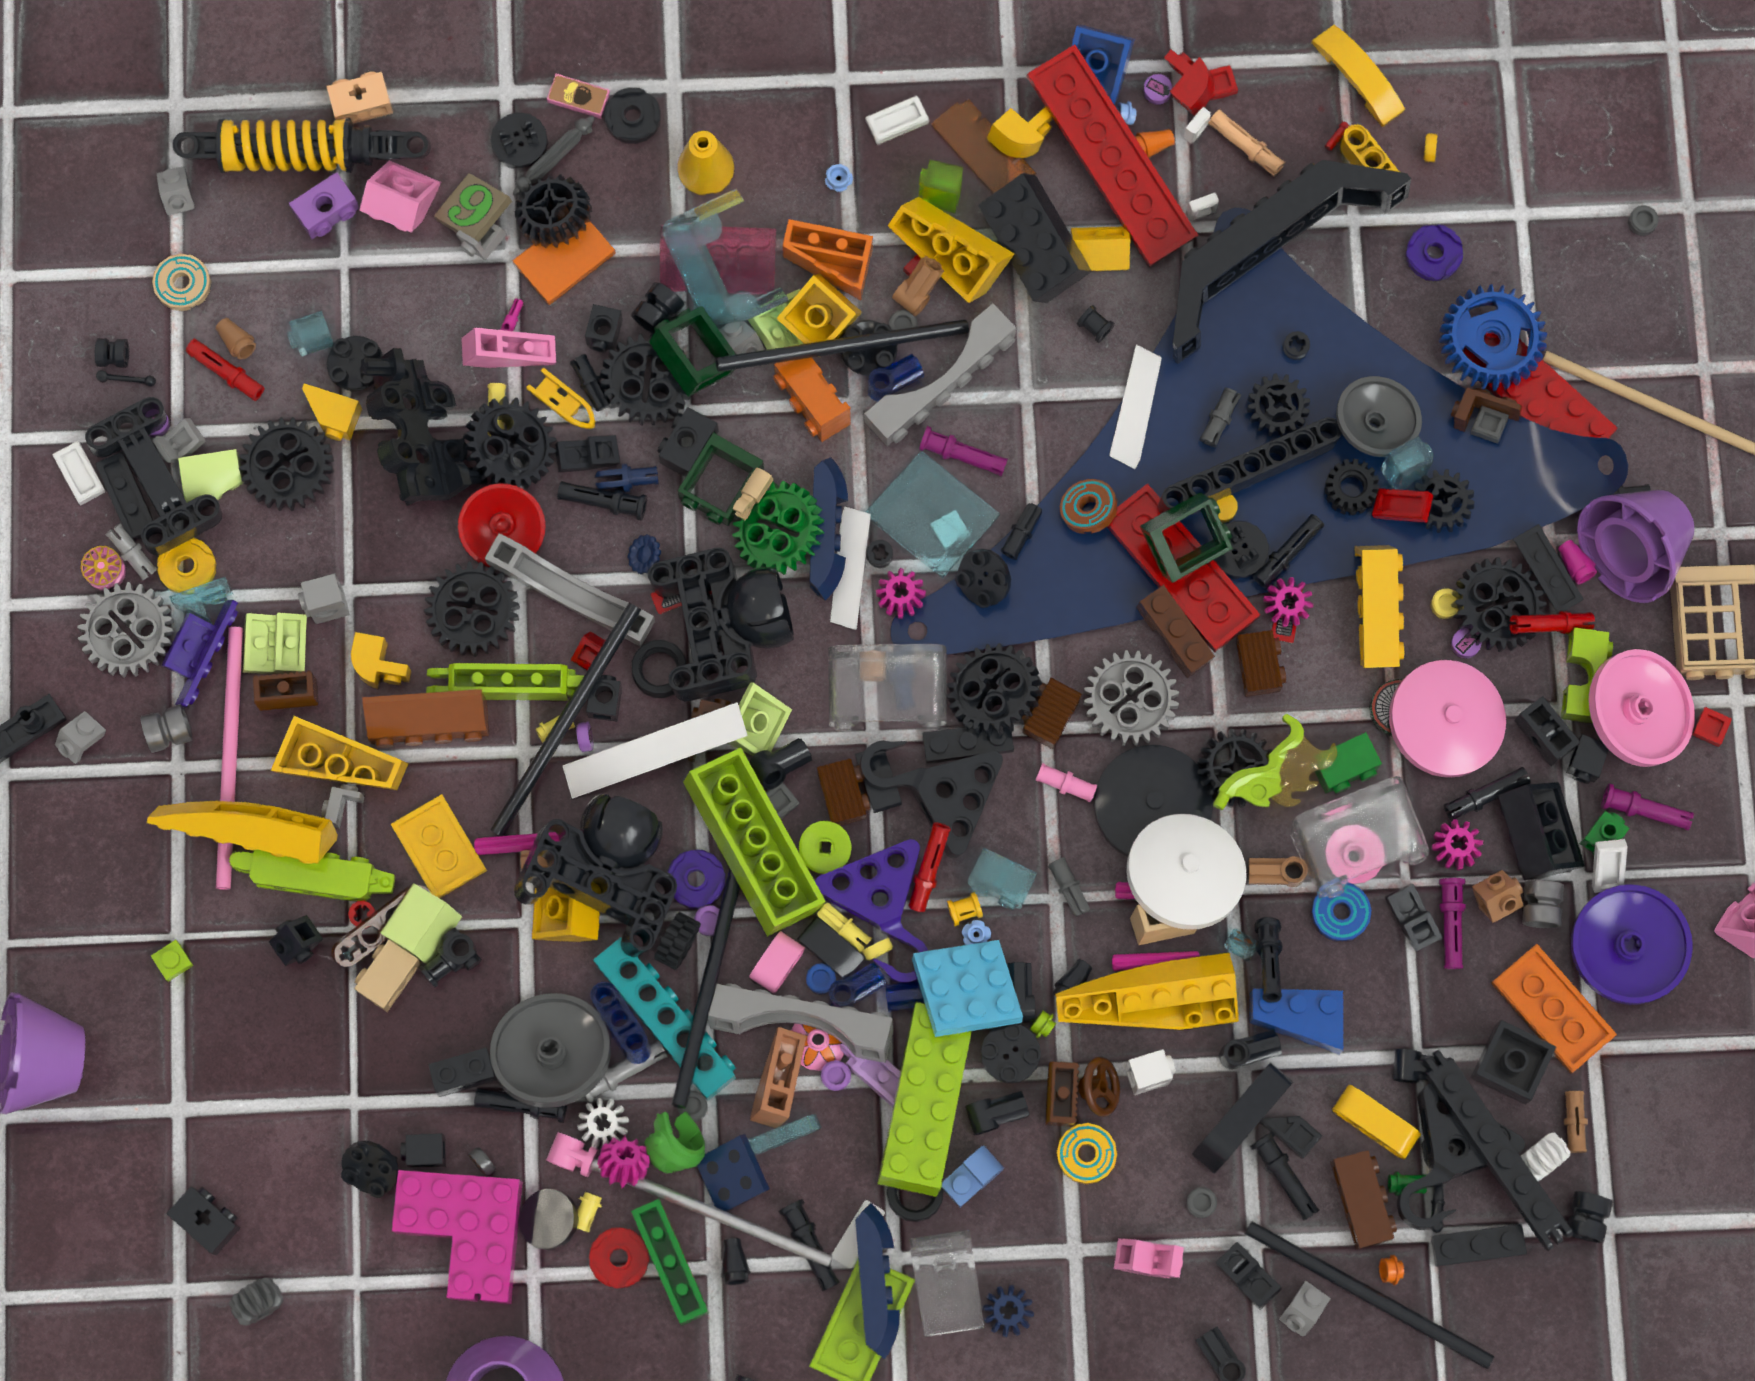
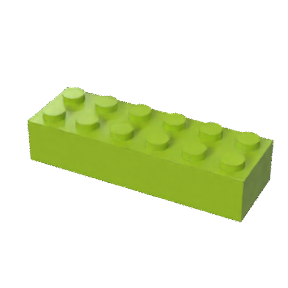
(754, 841)
(924, 1107)

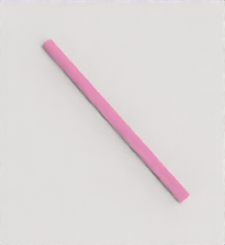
(230, 745)

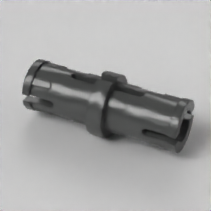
(1220, 417)

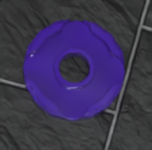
(1429, 267)
(712, 886)

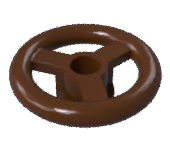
(1096, 1086)

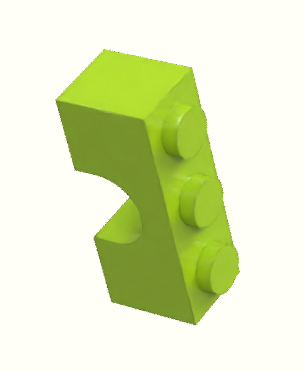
(1590, 651)

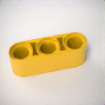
(1366, 150)
(1376, 1121)

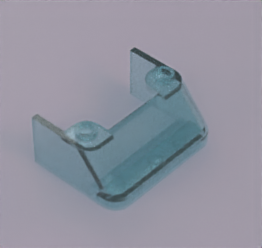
(687, 240)

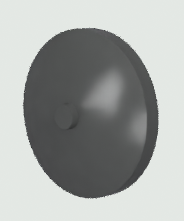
(550, 1050)

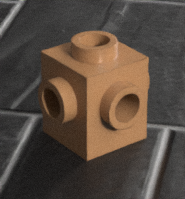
(1498, 895)

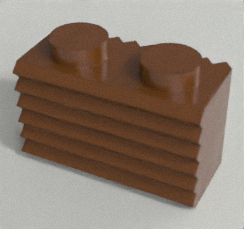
(1260, 663)
(285, 690)
(1052, 714)
(842, 793)
(1062, 1094)

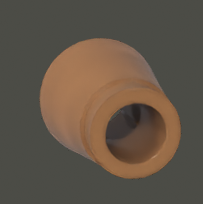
(237, 340)

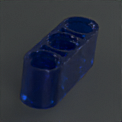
(626, 1034)

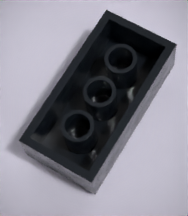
(1035, 233)

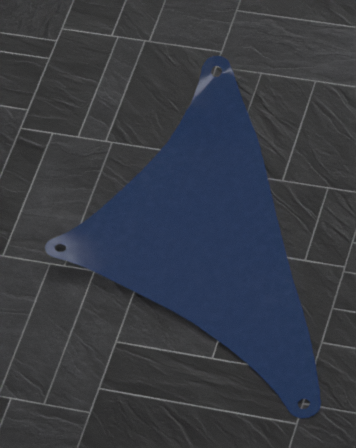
(1091, 582)

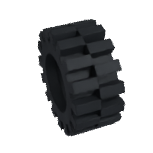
(1363, 474)
(677, 940)

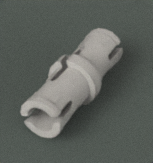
(131, 551)

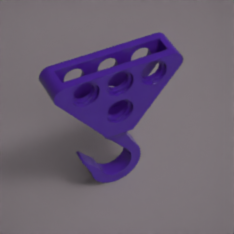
(888, 880)

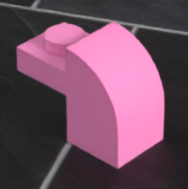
(1149, 1258)

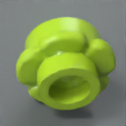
(1043, 1024)

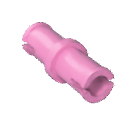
(1066, 782)

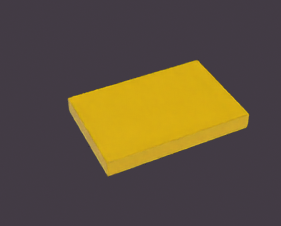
(438, 847)

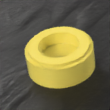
(1442, 603)
(878, 949)

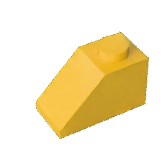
(334, 412)

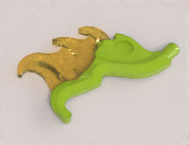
(1284, 774)

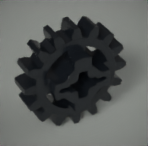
(1270, 397)
(1453, 497)

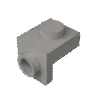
(175, 190)
(485, 245)
(741, 337)
(179, 442)
(78, 736)
(334, 807)
(1304, 1309)

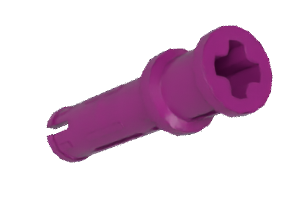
(950, 448)
(1633, 804)
(1452, 907)

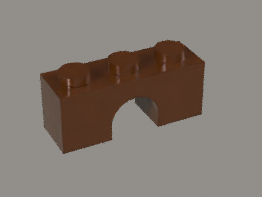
(1169, 620)

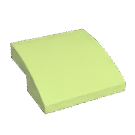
(773, 332)
(274, 643)

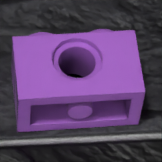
(329, 191)

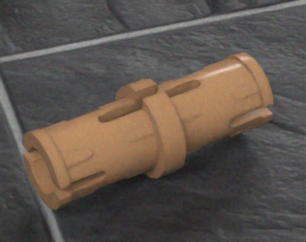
(1575, 1121)

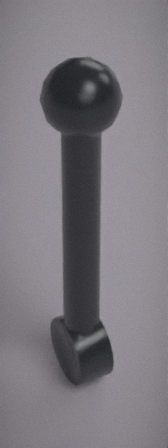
(103, 376)

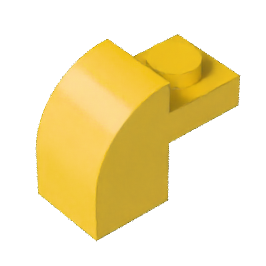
(1016, 136)
(368, 661)

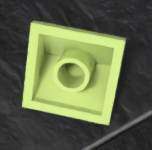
(763, 720)
(420, 923)

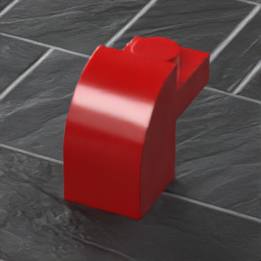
(1196, 84)

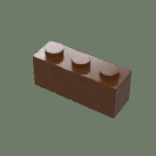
(1363, 1199)

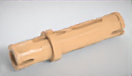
(1242, 139)

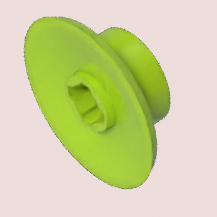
(811, 845)

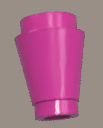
(1577, 563)

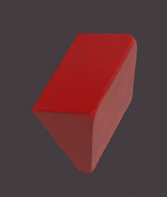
(587, 650)

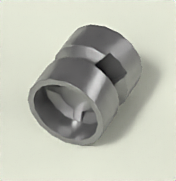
(162, 729)
(1543, 904)

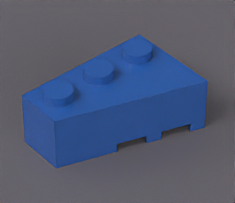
(1303, 1015)

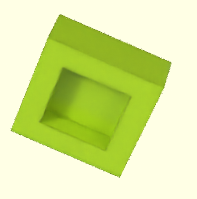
(172, 960)

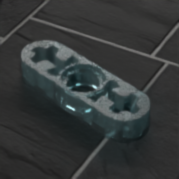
(784, 1134)

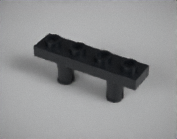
(29, 725)

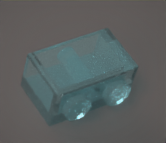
(1407, 464)
(1001, 879)

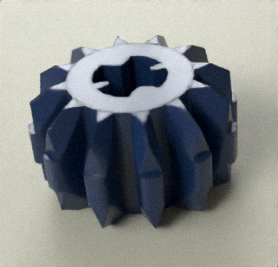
(1001, 1303)

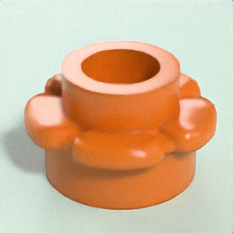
(1391, 1269)

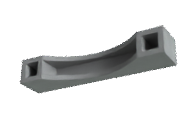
(898, 412)
(564, 588)
(741, 1009)

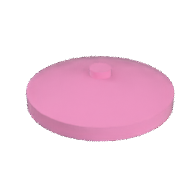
(1641, 708)
(1447, 718)

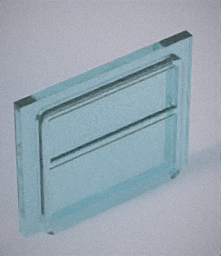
(932, 514)

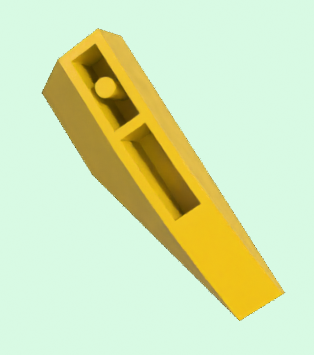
(251, 826)
(1157, 996)

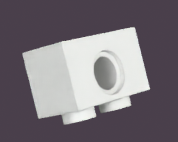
(1150, 1071)

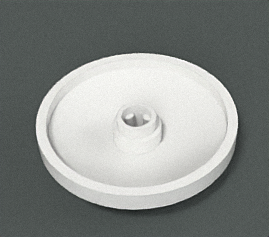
(1186, 871)

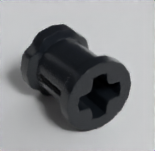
(1095, 323)

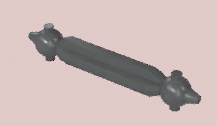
(554, 154)

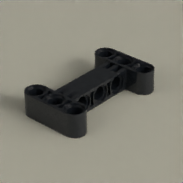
(153, 475)

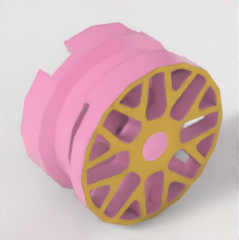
(103, 567)

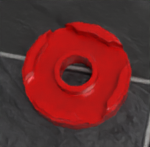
(601, 1262)

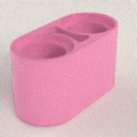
(777, 962)

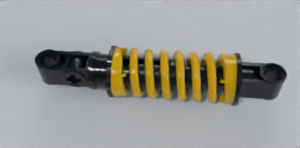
(298, 146)

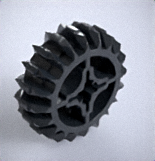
(558, 206)
(1223, 769)

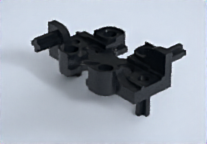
(443, 471)

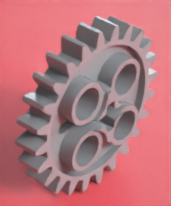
(106, 647)
(1147, 718)

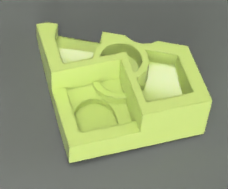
(210, 474)

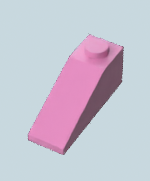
(507, 349)

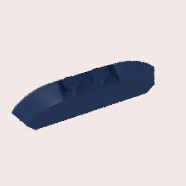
(825, 565)
(879, 1323)

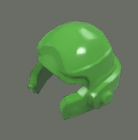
(673, 1153)

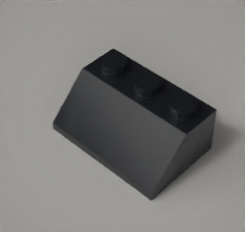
(1541, 830)

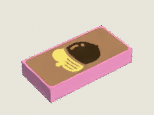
(578, 96)

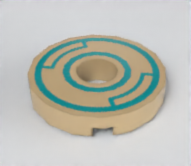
(175, 267)

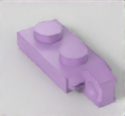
(877, 1075)

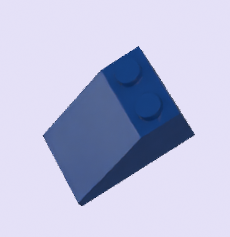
(1106, 56)

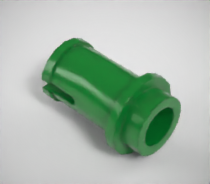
(1398, 1182)

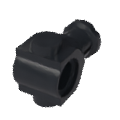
(447, 960)

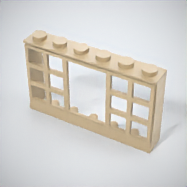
(1709, 576)

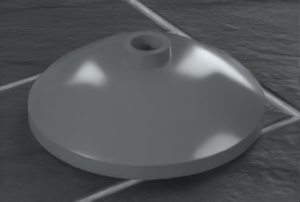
(1384, 404)

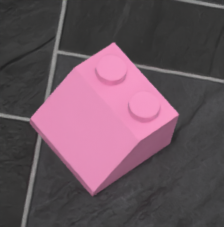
(399, 196)

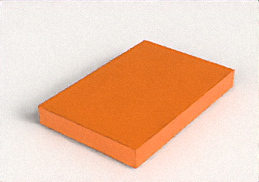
(558, 270)

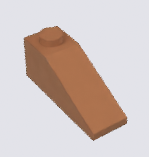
(778, 1079)

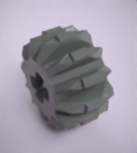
(256, 1301)

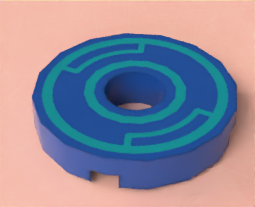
(1345, 929)

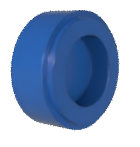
(820, 978)

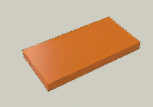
(1554, 1008)

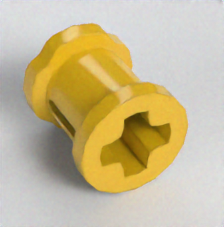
(964, 908)

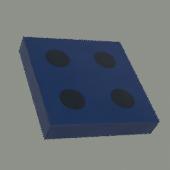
(732, 1174)

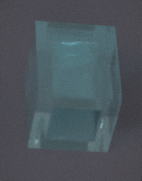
(310, 334)

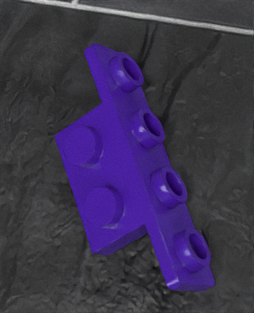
(194, 648)

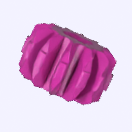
(888, 593)
(1296, 609)
(1457, 834)
(623, 1161)

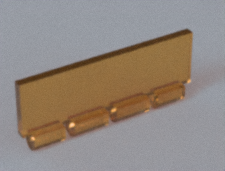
(969, 141)

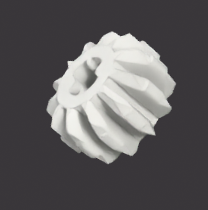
(611, 1118)
(1546, 1155)

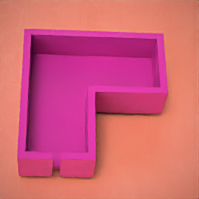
(480, 1219)

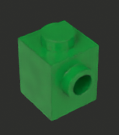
(1606, 828)

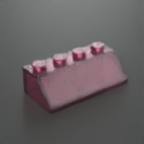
(741, 256)

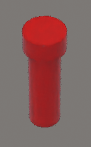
(1337, 136)

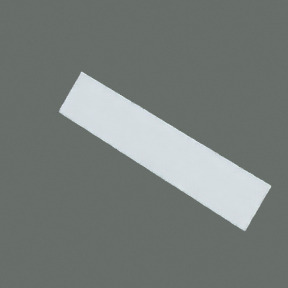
(655, 750)

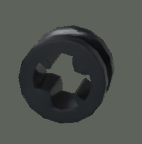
(1292, 353)
(871, 555)

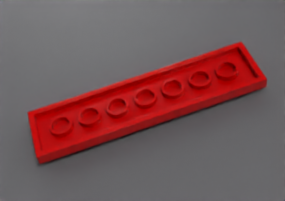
(1112, 155)

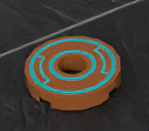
(1083, 493)

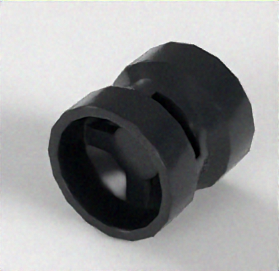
(111, 353)

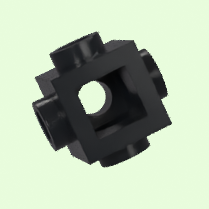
(295, 940)

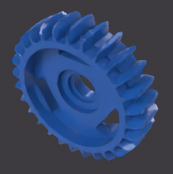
(1506, 322)

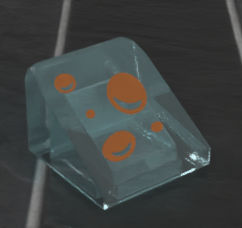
(1241, 944)

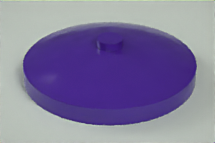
(1631, 944)

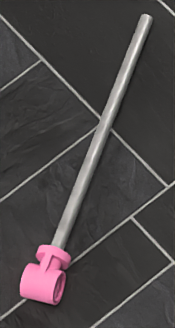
(569, 1152)

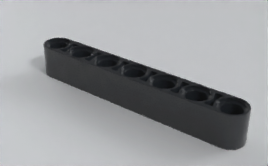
(1260, 459)

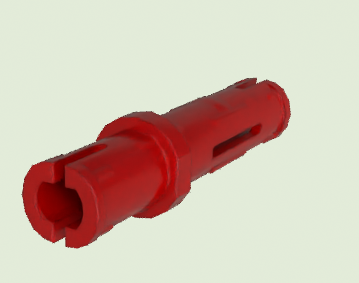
(235, 376)
(1562, 622)
(926, 877)

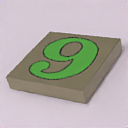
(473, 207)

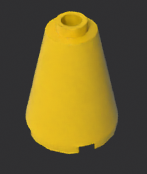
(705, 164)

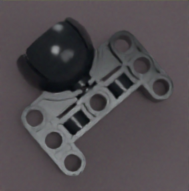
(743, 615)
(612, 854)

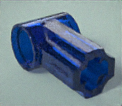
(895, 376)
(858, 985)
(903, 996)

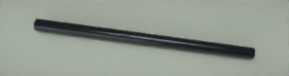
(841, 345)
(565, 719)
(706, 993)
(1369, 1295)

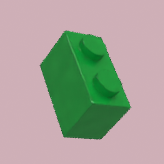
(1353, 761)

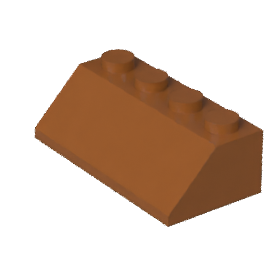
(426, 717)

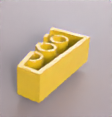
(966, 256)
(1380, 606)
(328, 756)

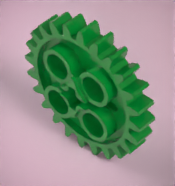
(788, 503)

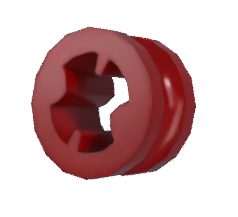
(352, 914)

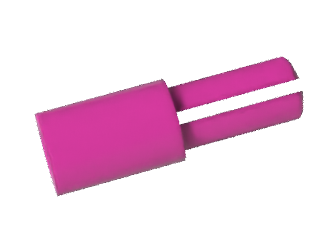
(511, 318)

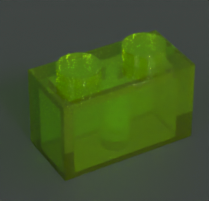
(941, 185)

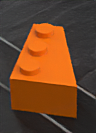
(834, 253)
(812, 397)

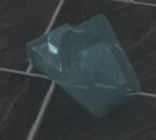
(196, 598)

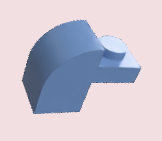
(972, 1176)

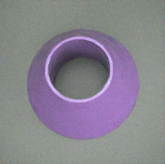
(1636, 541)
(38, 1054)
(505, 1351)

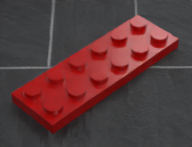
(1550, 399)
(1206, 594)

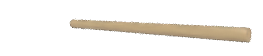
(1649, 402)

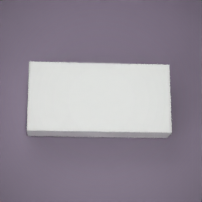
(897, 120)
(79, 473)
(1609, 864)

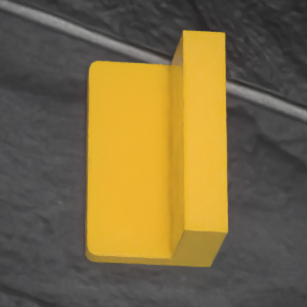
(1103, 247)

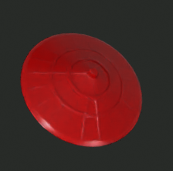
(504, 511)

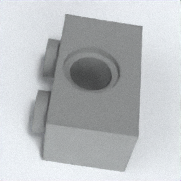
(323, 599)

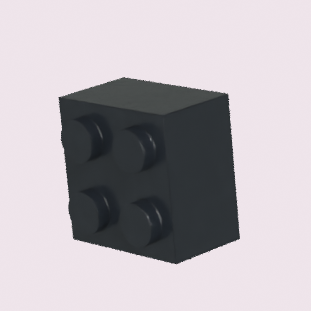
(1513, 1062)

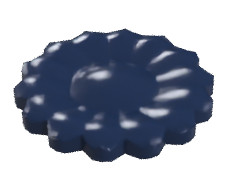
(643, 553)

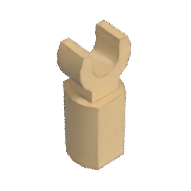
(752, 492)

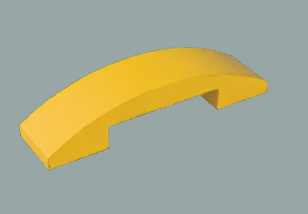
(1361, 73)

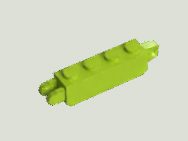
(509, 681)
(329, 878)

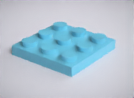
(967, 988)

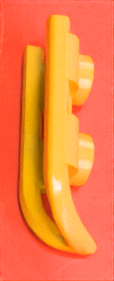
(568, 405)

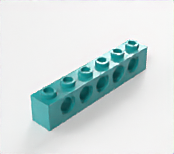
(611, 963)

